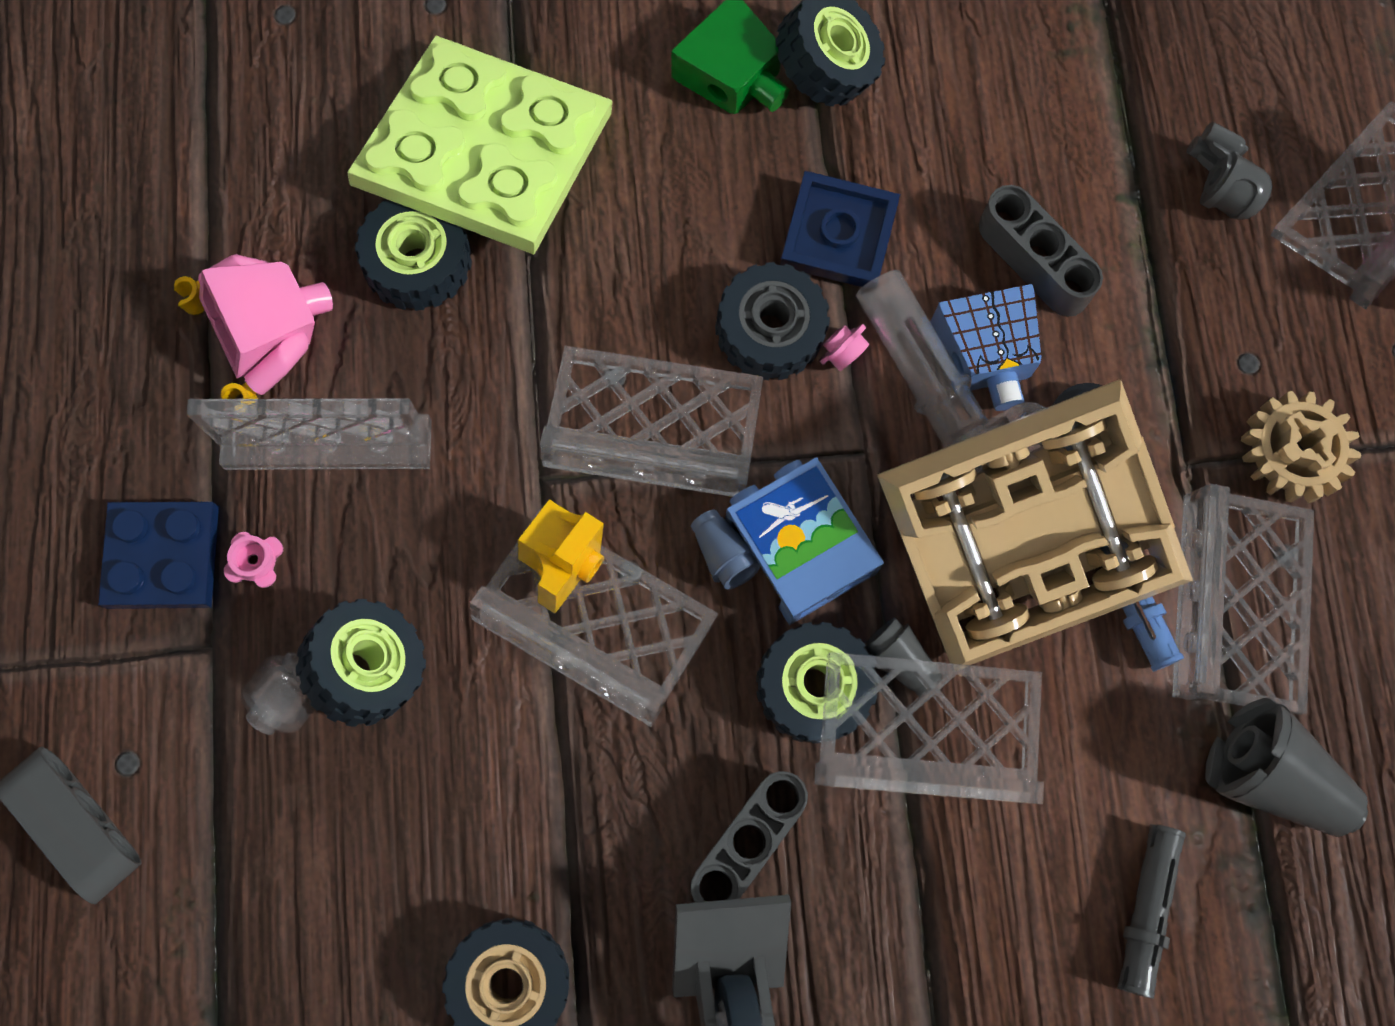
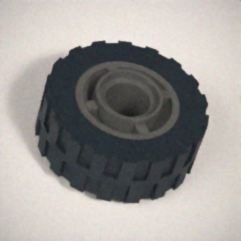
(777, 293)

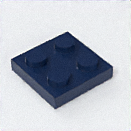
(840, 229)
(159, 555)

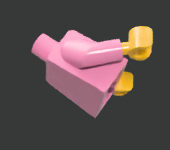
(256, 316)

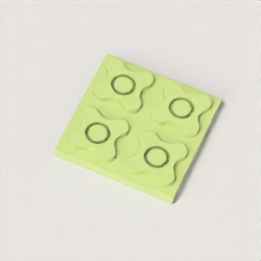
(481, 144)

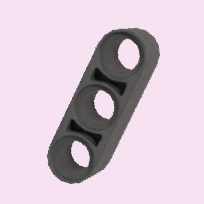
(1037, 228)
(770, 824)
(68, 825)

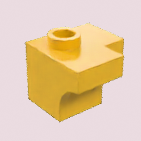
(561, 551)

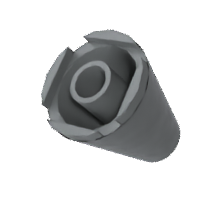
(1284, 771)

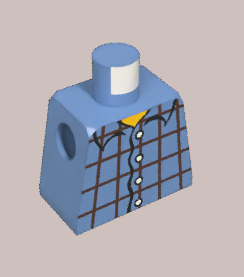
(993, 340)

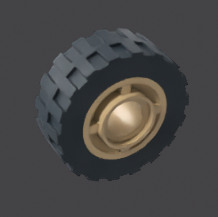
(513, 946)

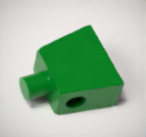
(731, 60)

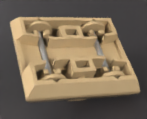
(1036, 525)

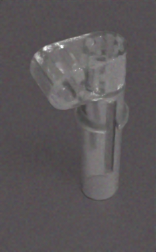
(927, 365)

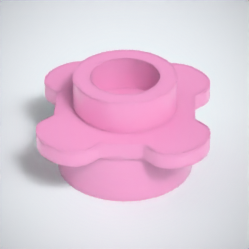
(844, 346)
(242, 548)

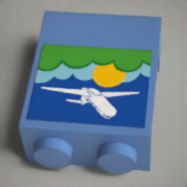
(804, 538)

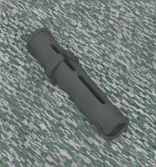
(1149, 921)

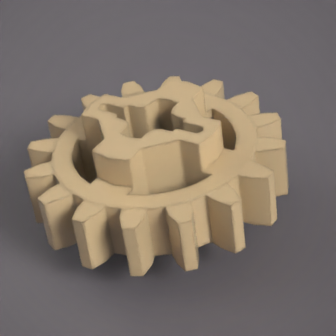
(1319, 432)

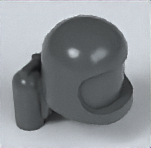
(1233, 181)

